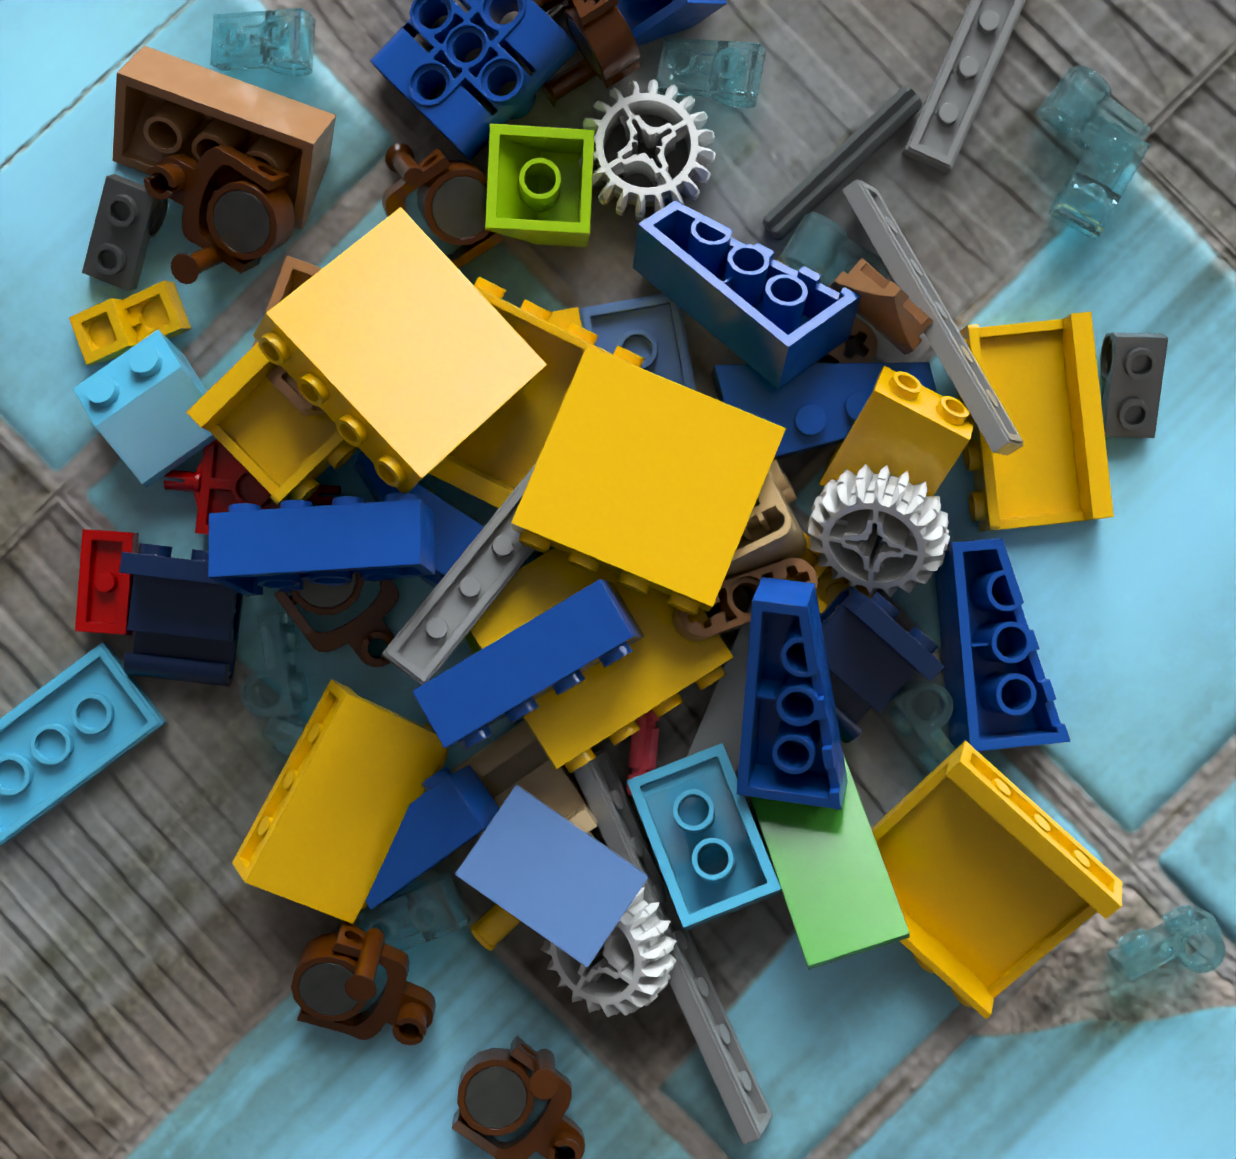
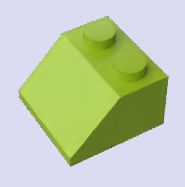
(538, 184)

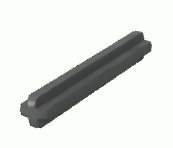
(842, 163)

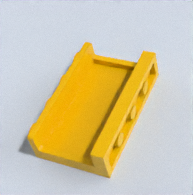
(1053, 397)
(268, 431)
(339, 803)

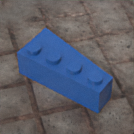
(741, 295)
(815, 404)
(321, 543)
(991, 653)
(529, 663)
(789, 708)

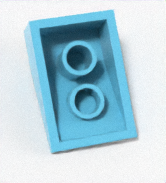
(703, 837)

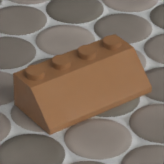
(186, 109)

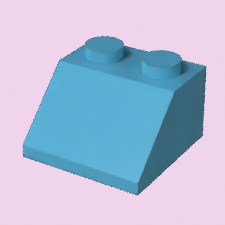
(143, 406)

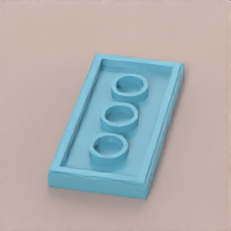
(69, 736)

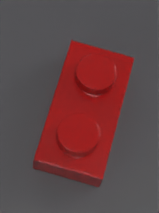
(102, 590)

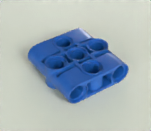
(457, 113)

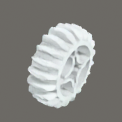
(665, 137)
(906, 519)
(628, 966)

